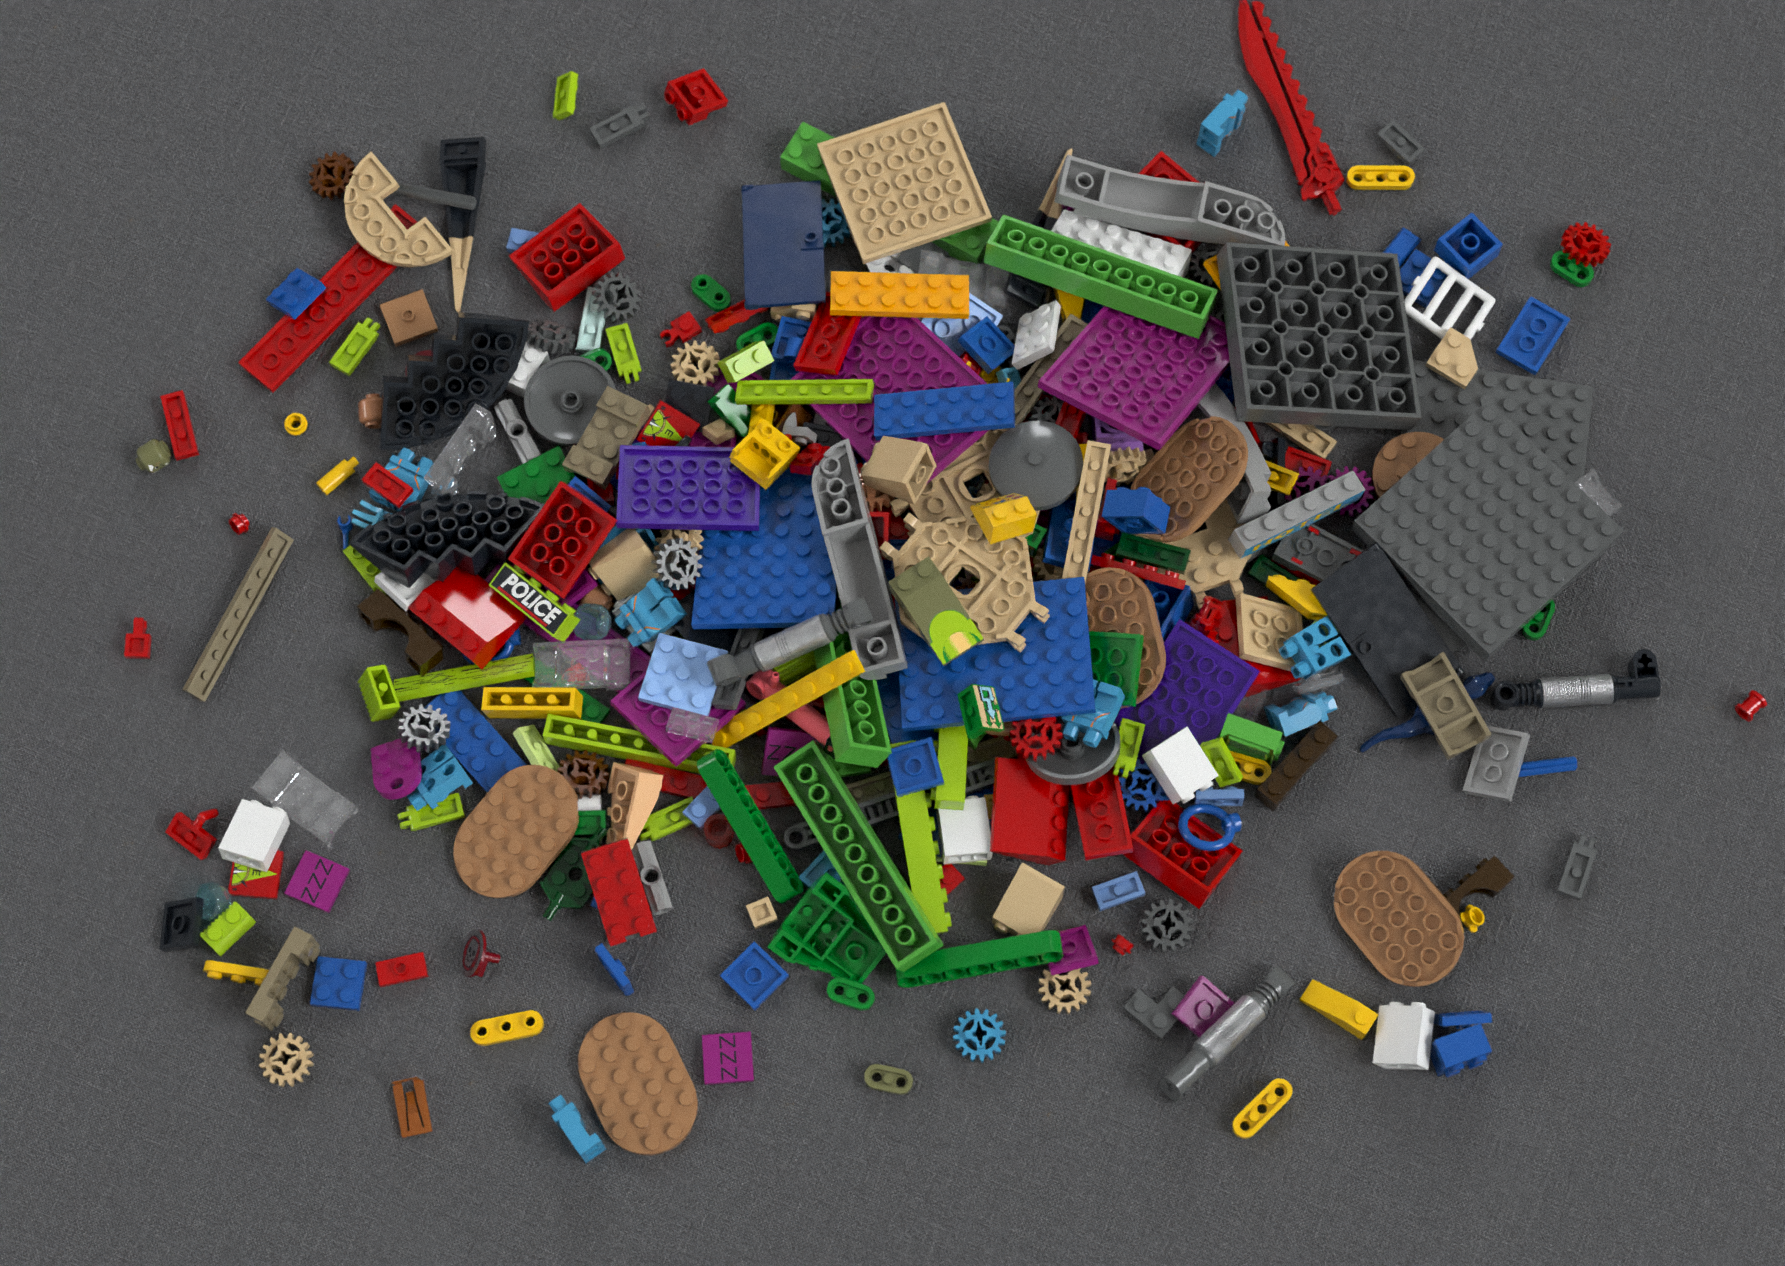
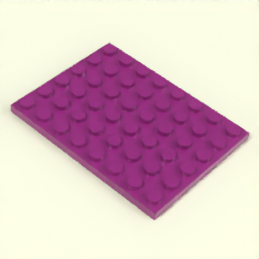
(899, 358)
(1138, 373)

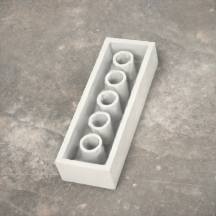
(1125, 242)

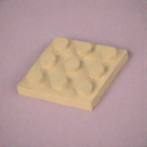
(1264, 628)

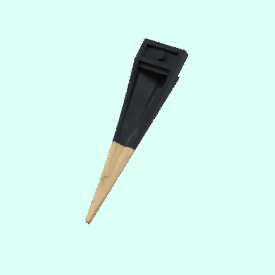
(462, 173)
(1025, 289)

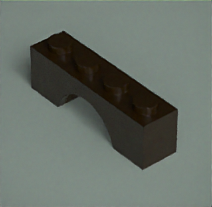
(381, 613)
(1295, 765)
(1488, 879)

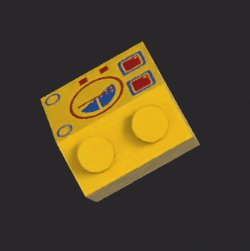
(1005, 517)

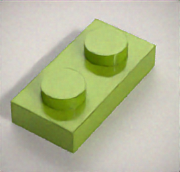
(565, 95)
(1222, 761)

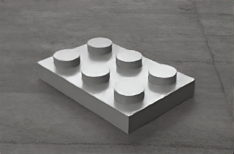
(1497, 764)

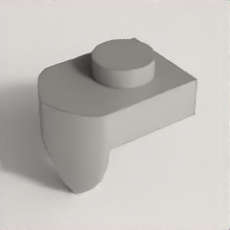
(800, 435)

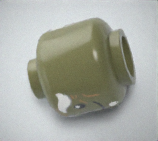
(153, 455)

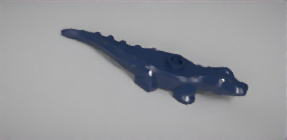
(1417, 725)

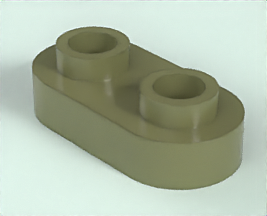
(889, 1076)

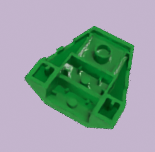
(829, 933)

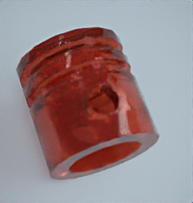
(718, 831)

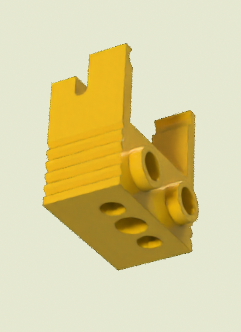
(764, 454)

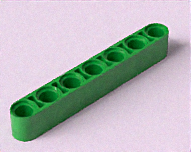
(750, 826)
(984, 958)

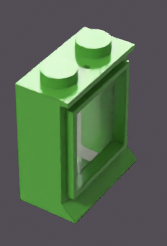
(1252, 739)

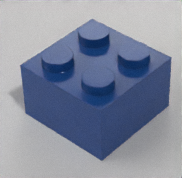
(1468, 246)
(1136, 511)
(1460, 1050)

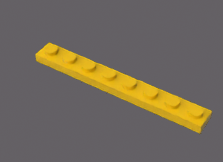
(789, 699)

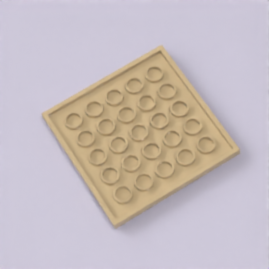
(904, 182)

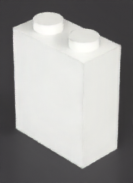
(1180, 766)
(965, 832)
(254, 835)
(1403, 1036)

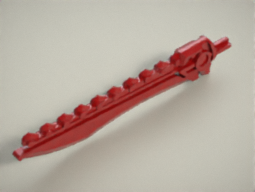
(1320, 164)

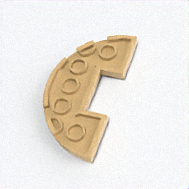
(377, 226)

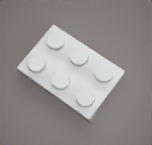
(1036, 334)

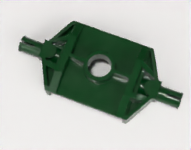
(558, 884)

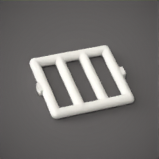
(1453, 275)

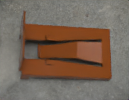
(415, 1124)

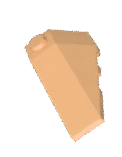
(633, 799)

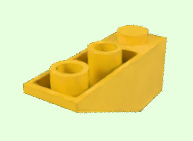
(1297, 595)

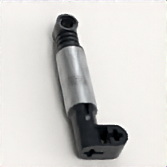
(1586, 690)

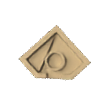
(802, 312)
(1454, 359)

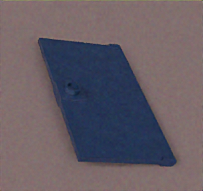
(783, 244)

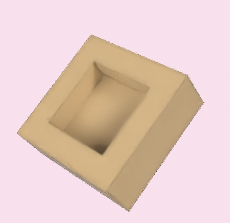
(718, 431)
(761, 912)

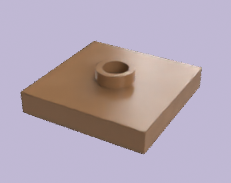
(409, 317)

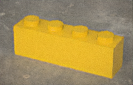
(531, 702)

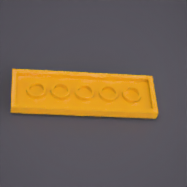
(899, 295)

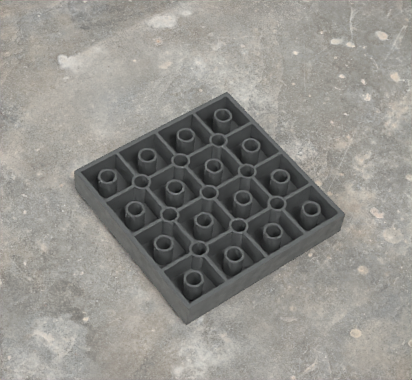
(1318, 337)
(1487, 530)

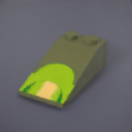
(935, 611)

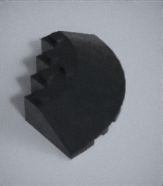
(447, 384)
(447, 534)

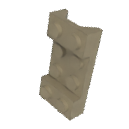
(612, 425)
(1446, 706)
(297, 949)

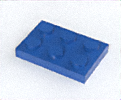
(1532, 335)

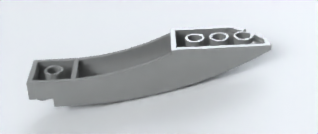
(1167, 206)
(1251, 494)
(857, 560)

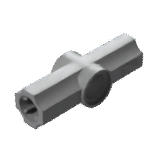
(512, 422)
(655, 891)

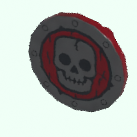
(474, 955)

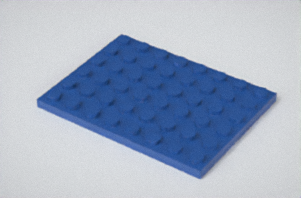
(770, 573)
(1041, 682)

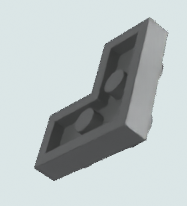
(1154, 1016)

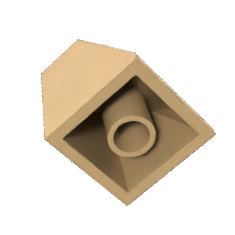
(899, 468)
(624, 565)
(1027, 903)

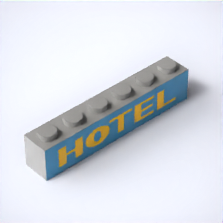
(1296, 514)

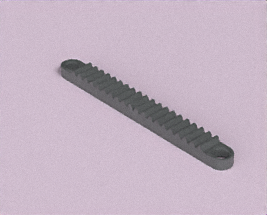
(885, 809)

